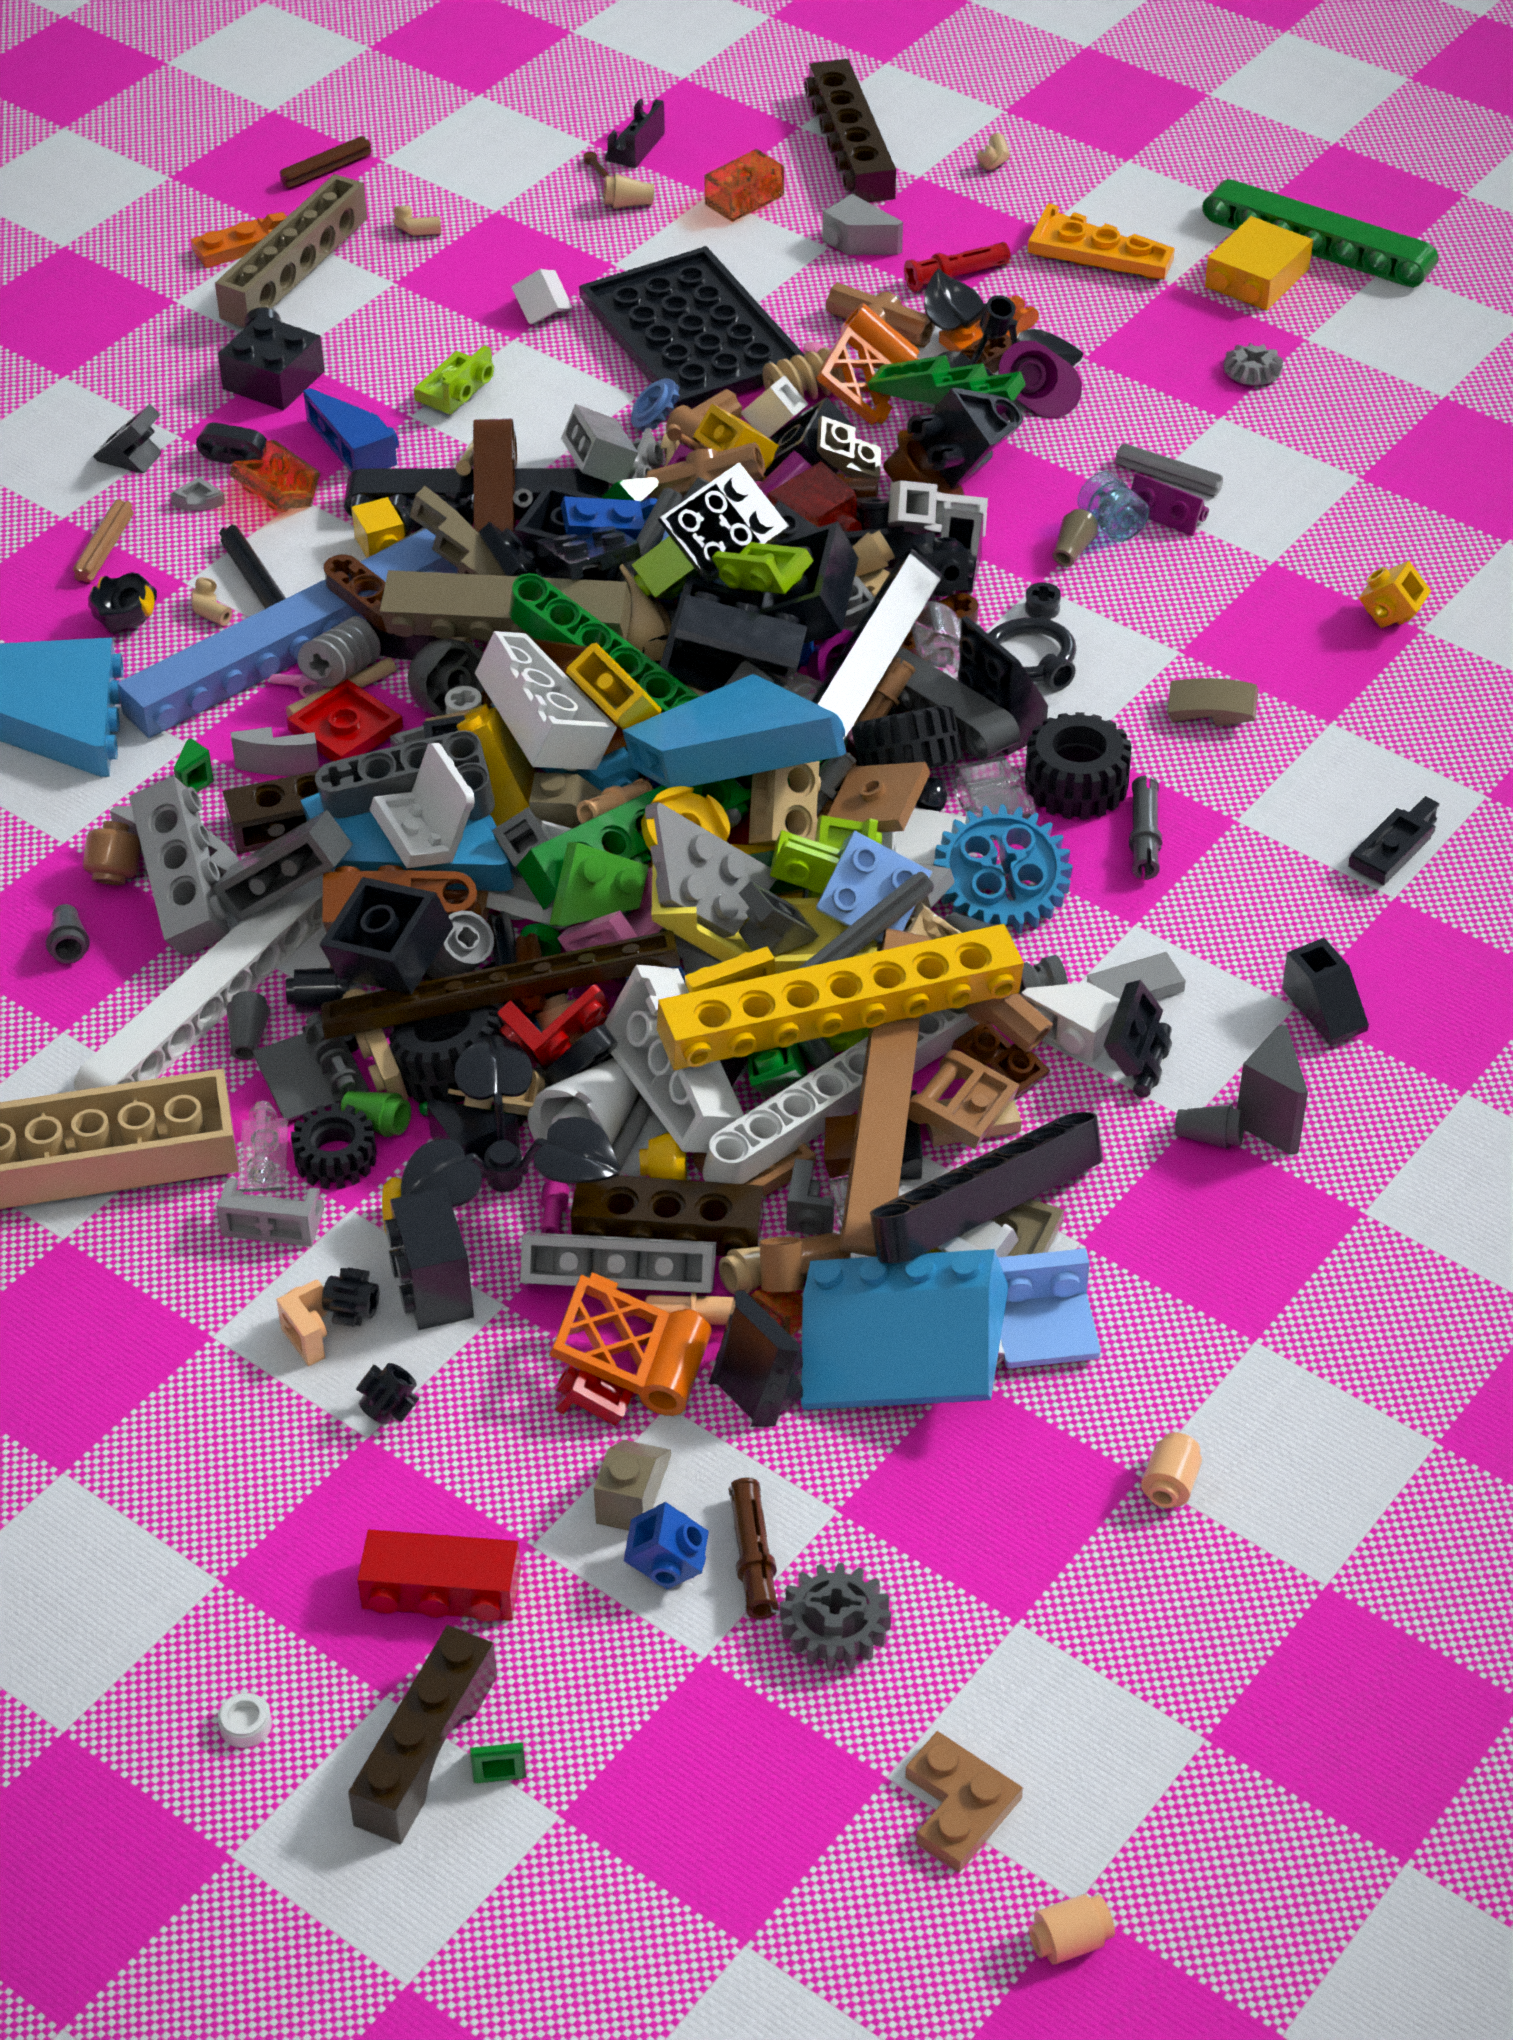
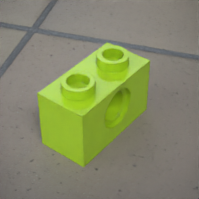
(663, 570)

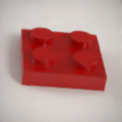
(346, 721)

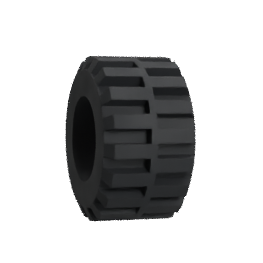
(909, 737)
(1077, 765)
(431, 1046)

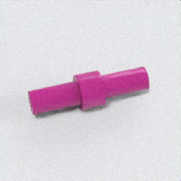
(554, 1201)

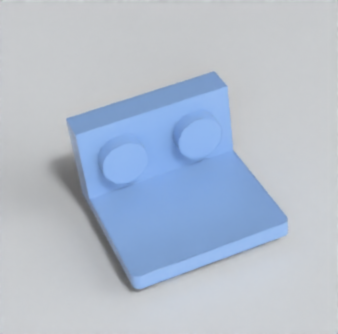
(863, 879)
(1048, 1309)

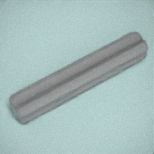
(1169, 469)

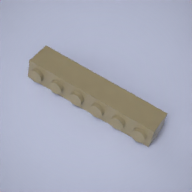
(479, 604)

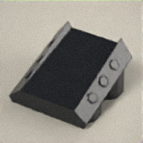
(757, 1363)

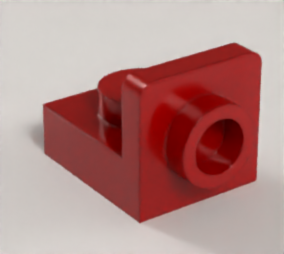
(592, 1394)

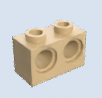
(774, 801)

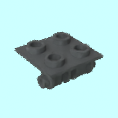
(309, 1070)

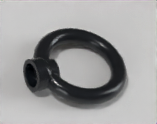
(1052, 669)

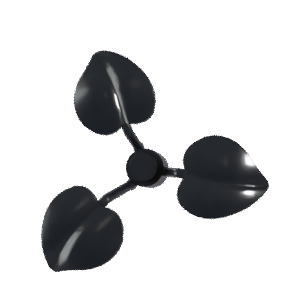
(956, 304)
(574, 1148)

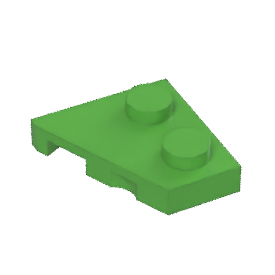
(596, 885)

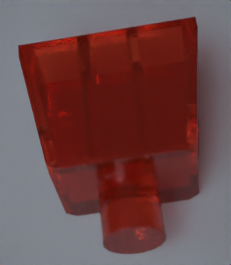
(819, 498)

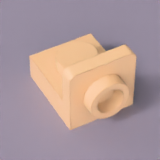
(301, 1320)

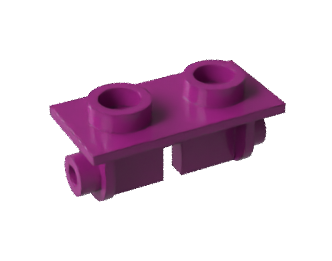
(1170, 505)

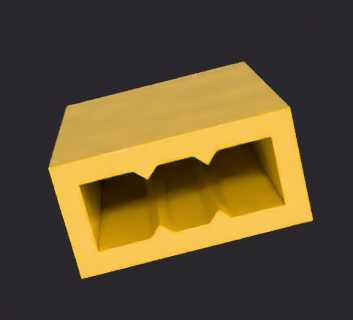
(1258, 263)
(506, 762)

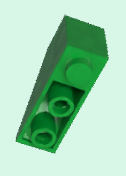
(775, 1069)

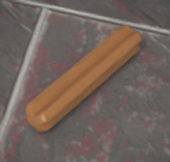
(103, 541)

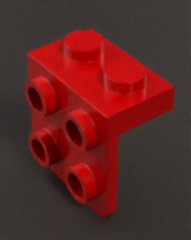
(562, 1033)

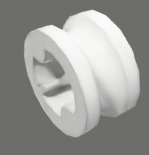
(462, 699)

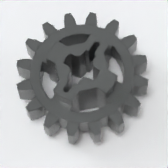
(835, 1616)

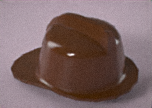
(911, 464)

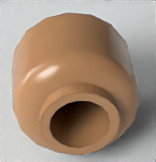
(111, 854)

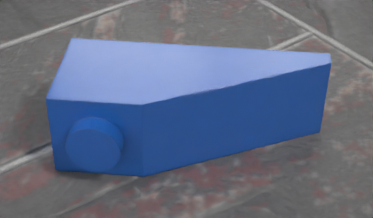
(351, 432)

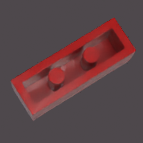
(439, 1575)

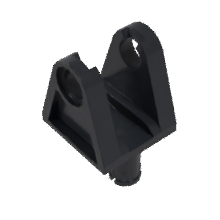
(964, 432)

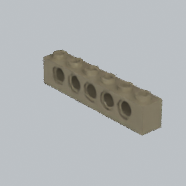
(292, 249)

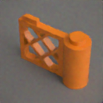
(876, 346)
(670, 1353)

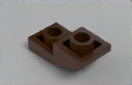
(994, 1051)

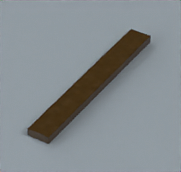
(498, 984)

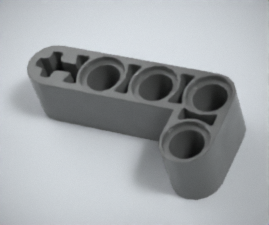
(351, 783)

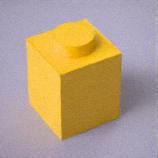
(376, 525)

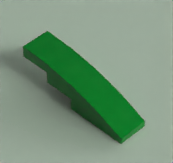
(932, 378)

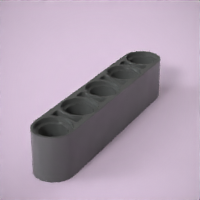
(981, 724)

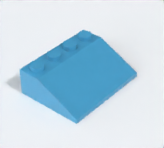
(902, 1330)

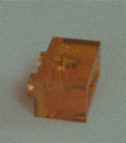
(744, 185)

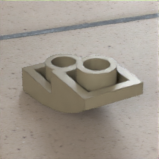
(848, 454)
(1221, 699)

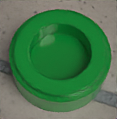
(546, 938)

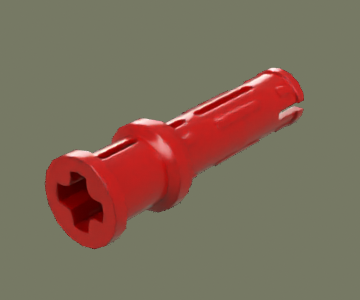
(919, 273)

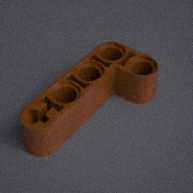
(494, 473)

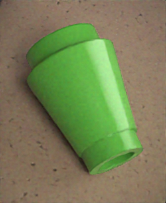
(386, 1110)

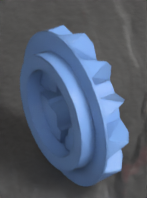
(654, 404)

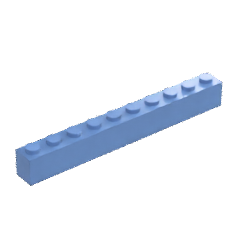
(257, 645)

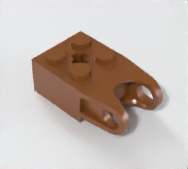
(342, 882)

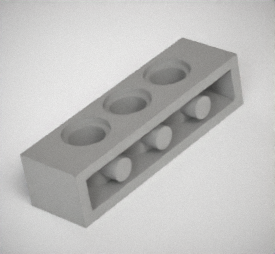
(180, 865)
(627, 1261)

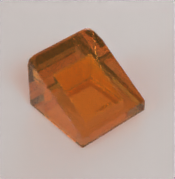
(783, 1307)

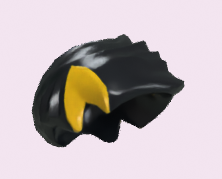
(122, 601)

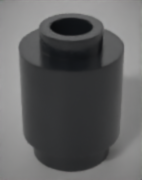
(314, 987)

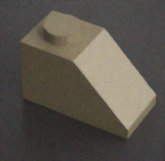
(556, 797)
(628, 1482)

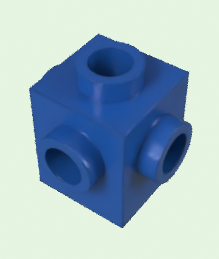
(666, 1545)

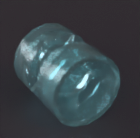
(1115, 506)

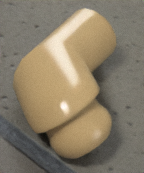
(995, 154)
(415, 226)
(205, 602)

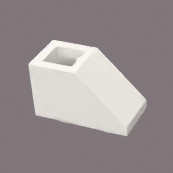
(1078, 1014)

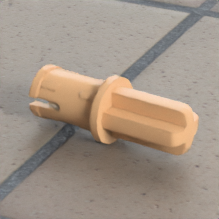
(712, 1308)

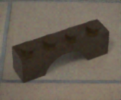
(398, 1771)

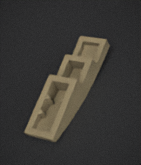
(454, 535)

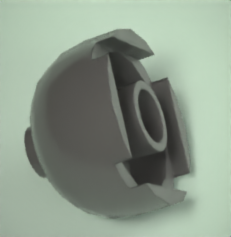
(440, 668)

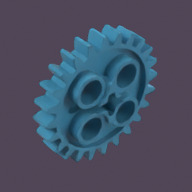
(1039, 862)

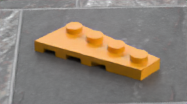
(1103, 246)

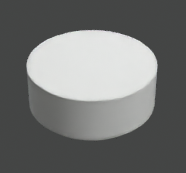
(244, 1720)

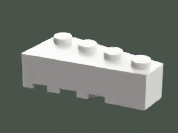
(542, 705)
(687, 1101)

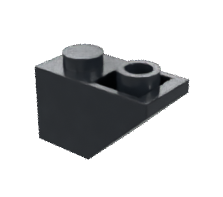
(1324, 991)

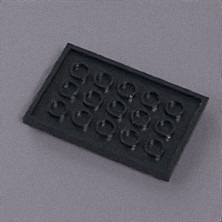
(689, 325)

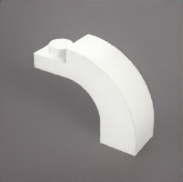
(922, 508)

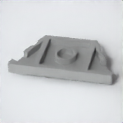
(702, 871)

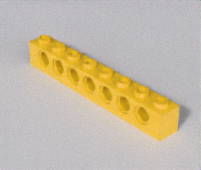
(838, 996)

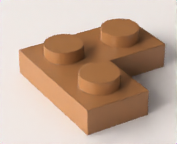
(972, 1799)

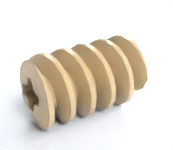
(802, 372)

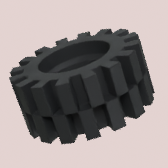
(329, 1127)

